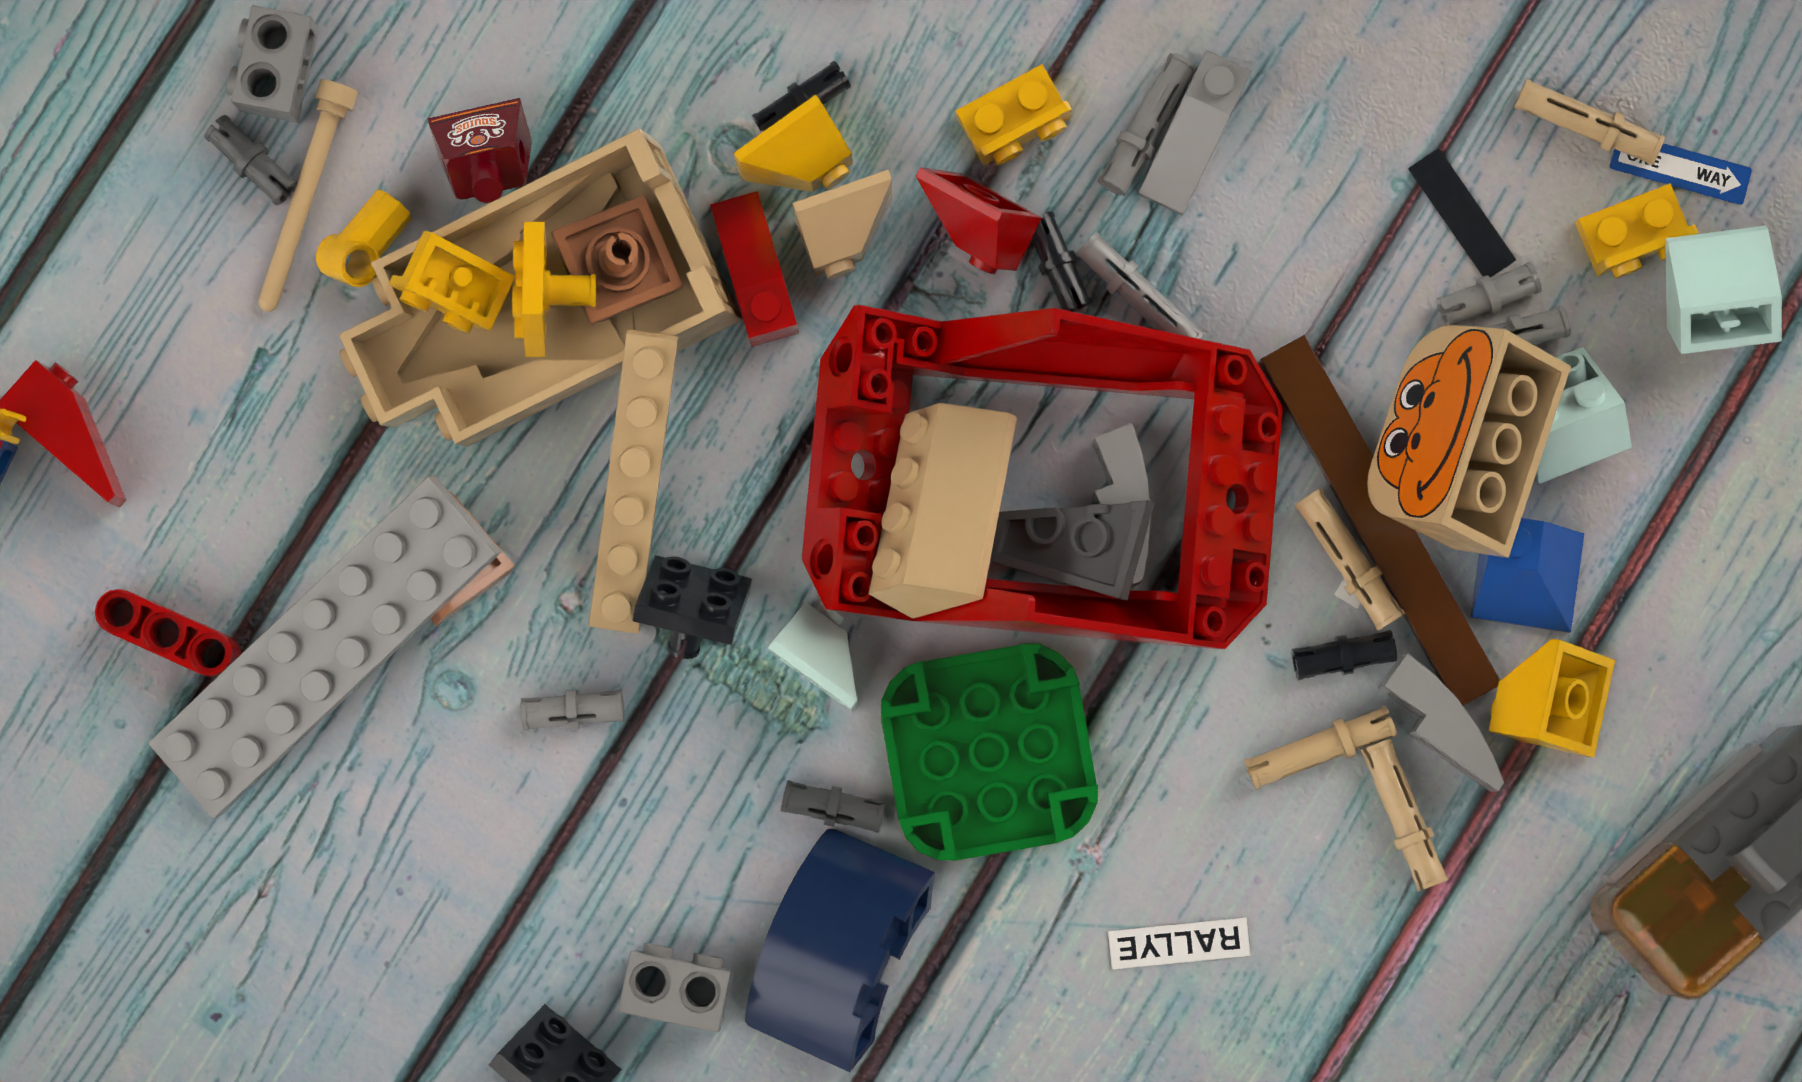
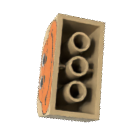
(1466, 436)

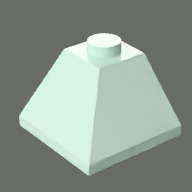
(819, 652)

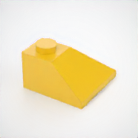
(797, 151)
(1555, 699)

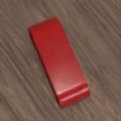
(145, 626)

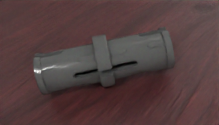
(250, 159)
(833, 806)

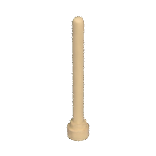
(333, 105)

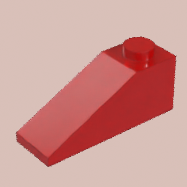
(754, 269)
(63, 426)

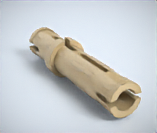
(1590, 122)
(1349, 559)
(1321, 747)
(1407, 822)

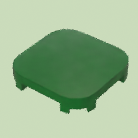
(989, 752)

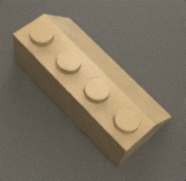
(942, 508)

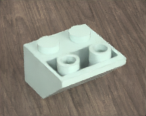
(1722, 290)
(1588, 420)

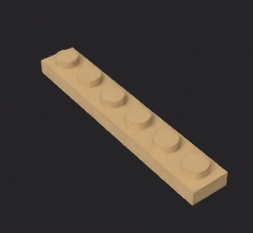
(633, 478)

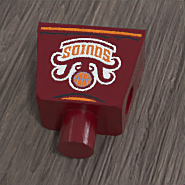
(483, 149)

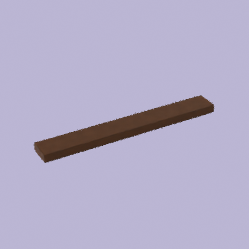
(1391, 545)

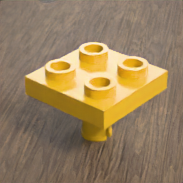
(538, 289)

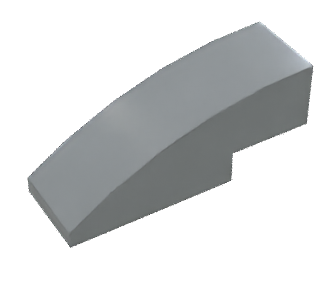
(1127, 477)
(1442, 721)

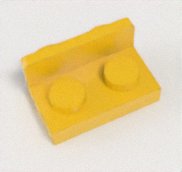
(1013, 116)
(1632, 231)
(454, 283)

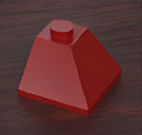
(980, 219)

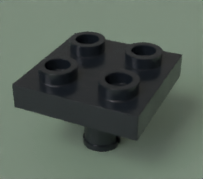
(692, 603)
(552, 1052)

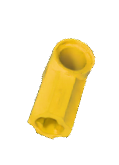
(365, 238)

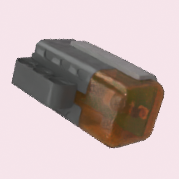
(1712, 873)

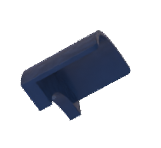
(831, 946)

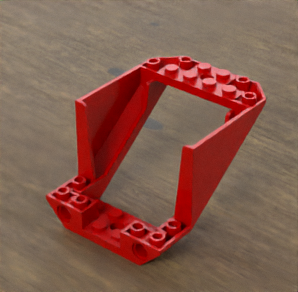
(1232, 444)

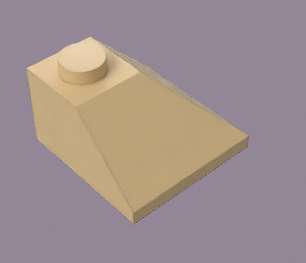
(842, 223)

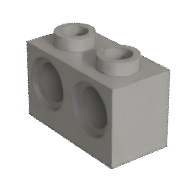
(287, 64)
(673, 1002)

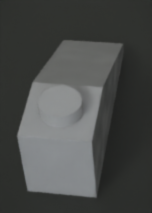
(1194, 132)

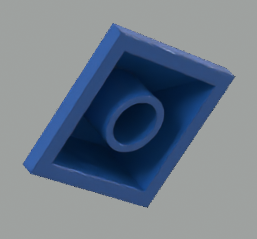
(1535, 582)

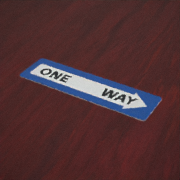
(1689, 172)

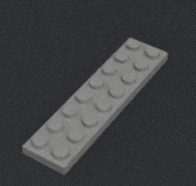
(324, 646)

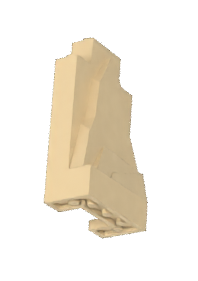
(482, 377)

